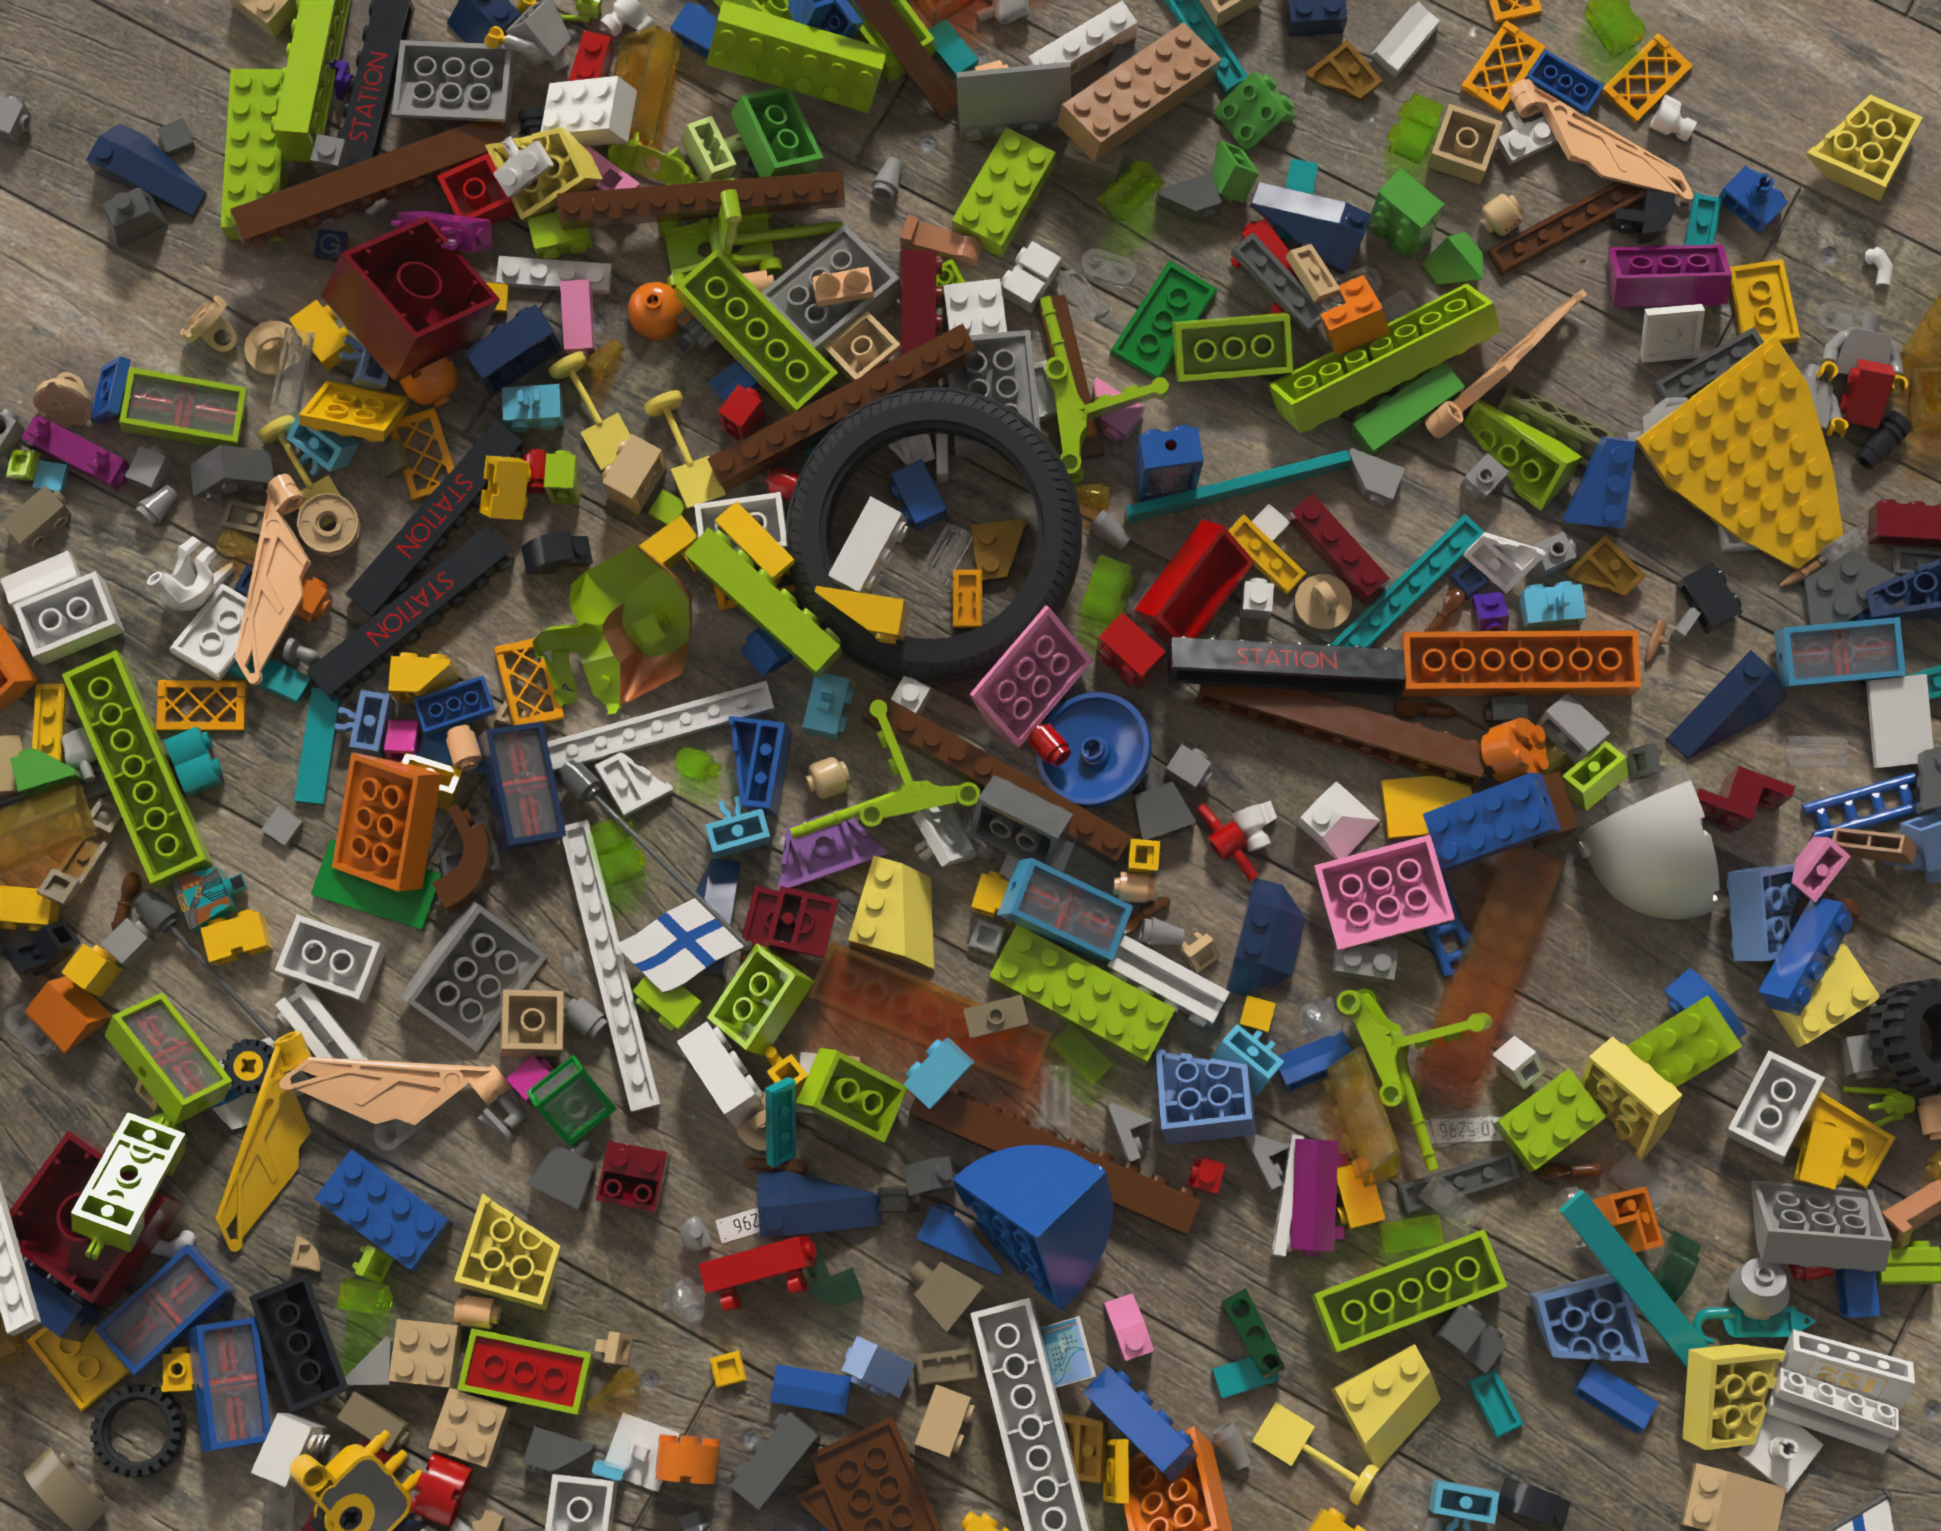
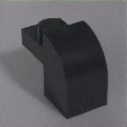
(1650, 221)
(556, 550)
(44, 951)
(1533, 1503)

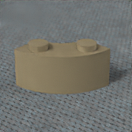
(66, 1490)

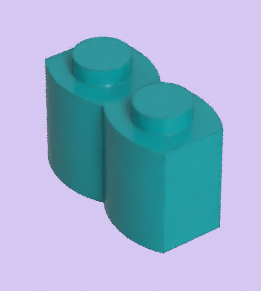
(194, 760)

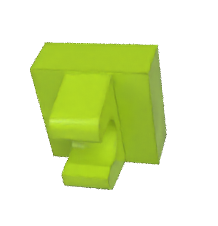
(373, 1264)

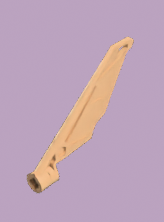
(1598, 146)
(1450, 413)
(275, 579)
(392, 1089)

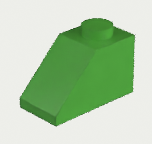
(1233, 172)
(39, 772)

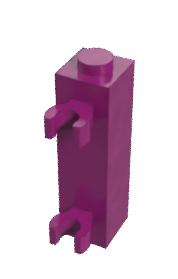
(462, 232)
(76, 452)
(1315, 1196)

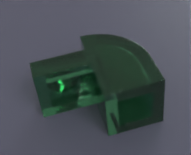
(1677, 1265)
(834, 1289)

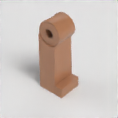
(949, 244)
(1913, 1213)

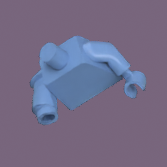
(1927, 836)

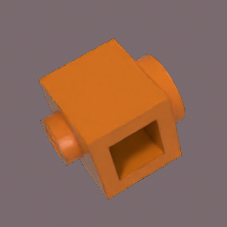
(315, 601)

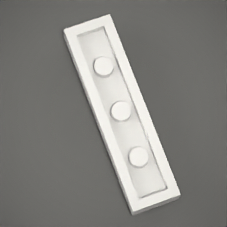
(547, 273)
(1282, 1237)

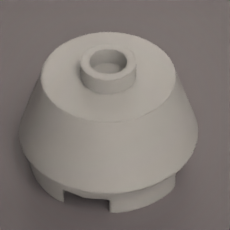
(1759, 1289)

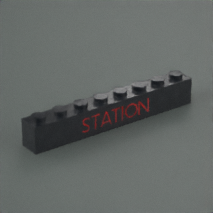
(375, 78)
(431, 523)
(411, 614)
(1285, 666)

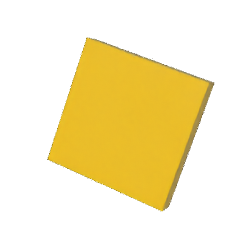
(1117, 1472)

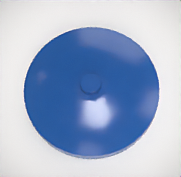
(1107, 749)

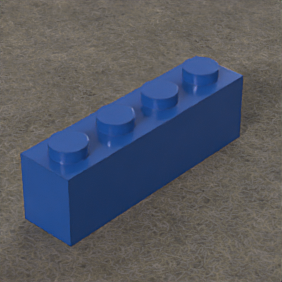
(1806, 955)
(1140, 1423)

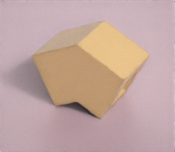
(490, 1522)

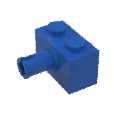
(1753, 199)

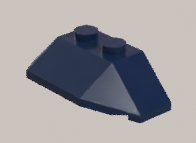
(1266, 940)

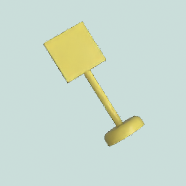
(278, 430)
(605, 435)
(695, 478)
(1286, 1435)

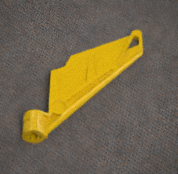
(269, 1145)

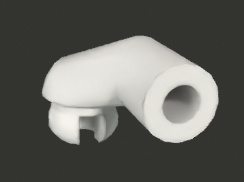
(1884, 265)
(170, 1249)

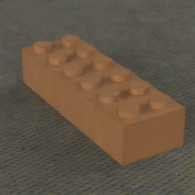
(1138, 92)

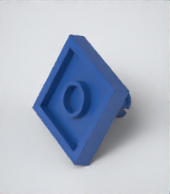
(110, 390)

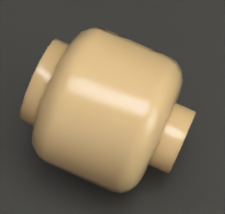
(1502, 215)
(827, 778)

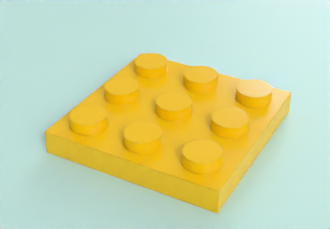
(354, 411)

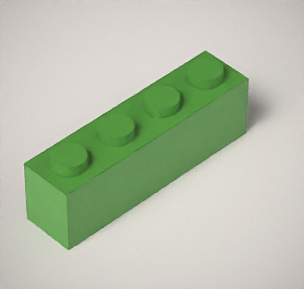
(1406, 409)

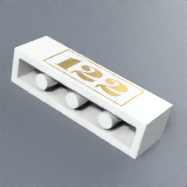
(1090, 40)
(1850, 1368)

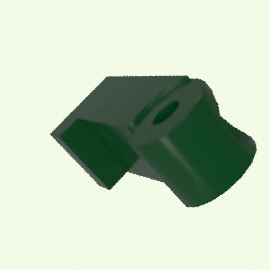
(1253, 1333)

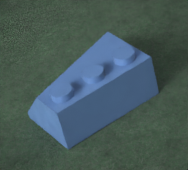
(1761, 911)
(1203, 1098)
(1589, 1321)

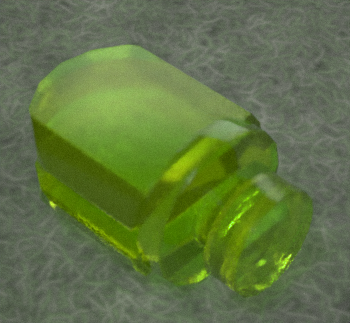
(697, 764)

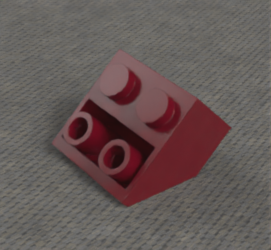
(632, 1176)

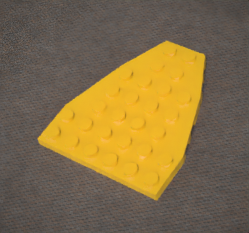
(1753, 457)

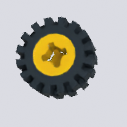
(235, 1064)

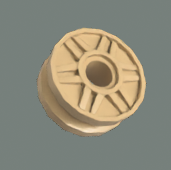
(325, 507)

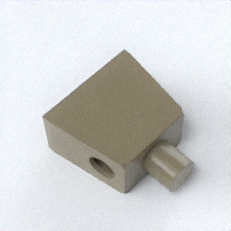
(944, 1292)

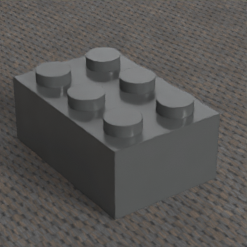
(1020, 822)
(773, 1459)

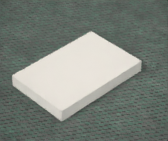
(213, 633)
(1899, 719)

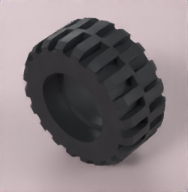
(1897, 1040)

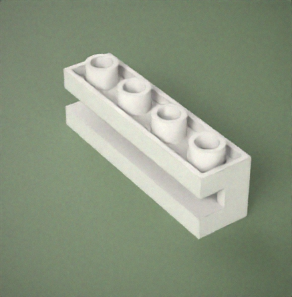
(1168, 981)
(319, 1027)
(1832, 1411)

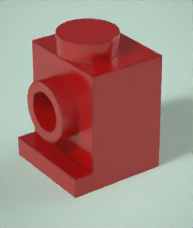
(1206, 1176)

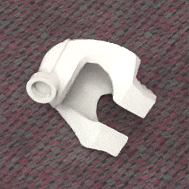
(184, 589)

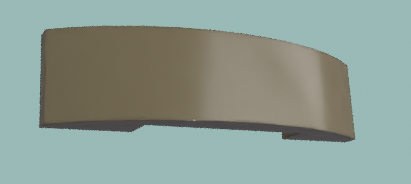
(83, 856)

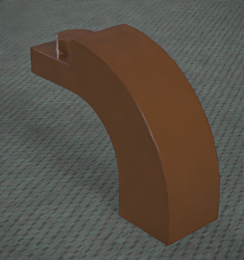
(475, 865)

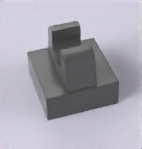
(1645, 761)

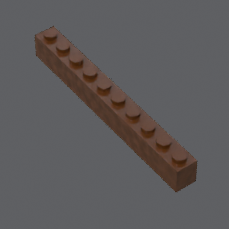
(361, 184)
(699, 200)
(814, 421)
(1352, 729)
(979, 767)
(994, 1132)

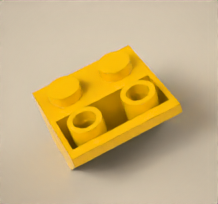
(418, 676)

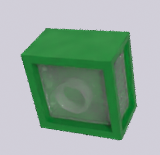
(571, 1100)

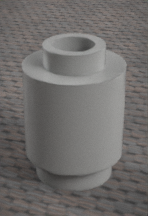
(585, 1018)

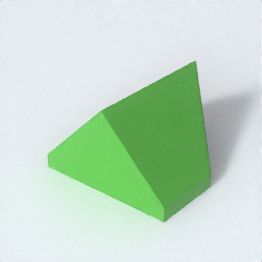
(1455, 261)

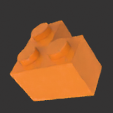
(1357, 319)
(1632, 1218)

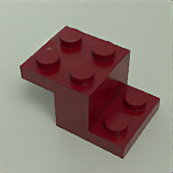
(1740, 796)
(790, 921)

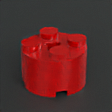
(441, 1490)

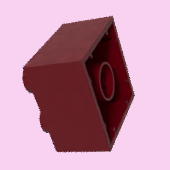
(409, 298)
(45, 1224)

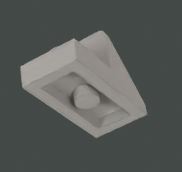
(1125, 1122)
(1261, 1151)

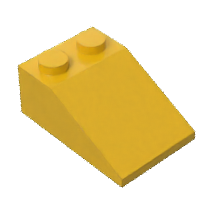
(877, 614)

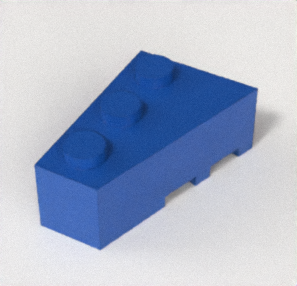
(1605, 486)
(761, 761)

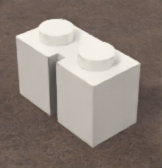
(1031, 276)

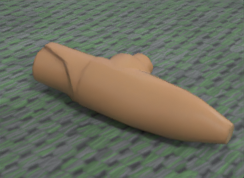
(1801, 574)
(1655, 640)

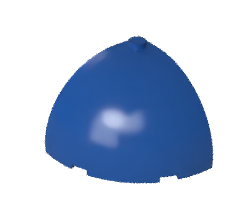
(1042, 1214)

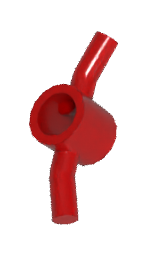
(1227, 841)

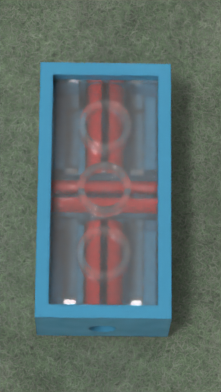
(1839, 652)
(1065, 910)

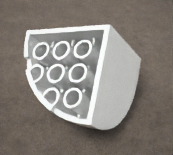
(1656, 855)

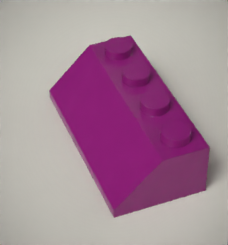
(1668, 276)

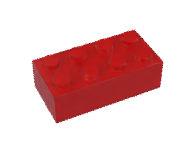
(1195, 583)

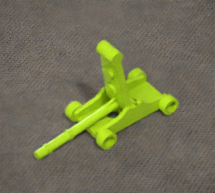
(731, 230)
(1071, 411)
(906, 798)
(1389, 1054)

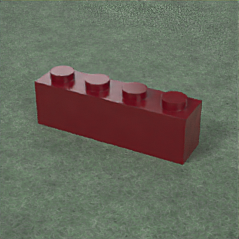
(920, 298)
(1905, 524)
(1338, 549)

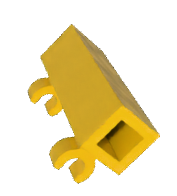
(671, 543)

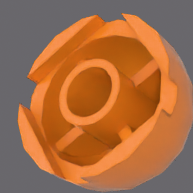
(654, 311)
(432, 383)

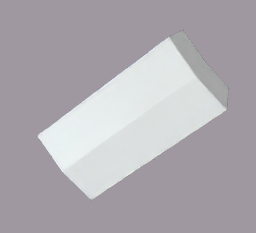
(1405, 39)
(40, 578)

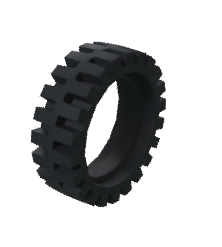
(107, 1411)

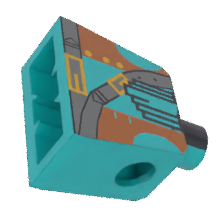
(207, 895)

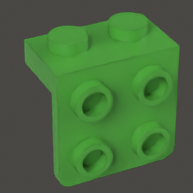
(1254, 109)

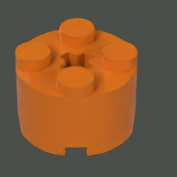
(1515, 749)
(687, 1459)

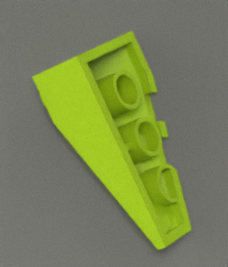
(1535, 461)

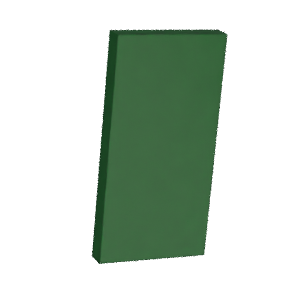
(1148, 337)
(402, 907)

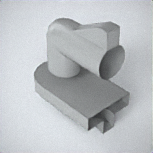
(294, 650)
(516, 1115)

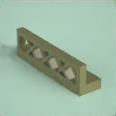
(1553, 421)

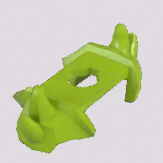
(631, 157)

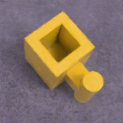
(785, 1068)

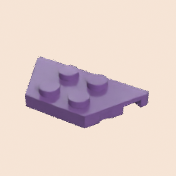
(826, 852)

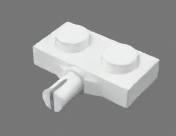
(1525, 138)
(522, 166)

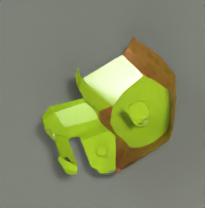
(622, 613)

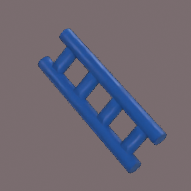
(1872, 791)
(1434, 933)

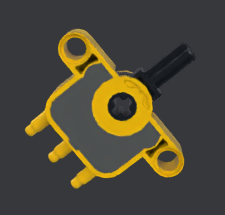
(356, 1488)

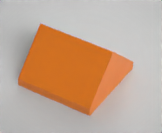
(66, 1013)

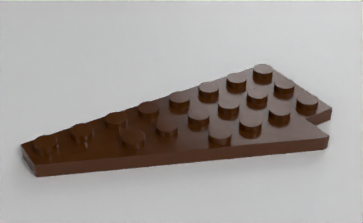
(869, 1484)

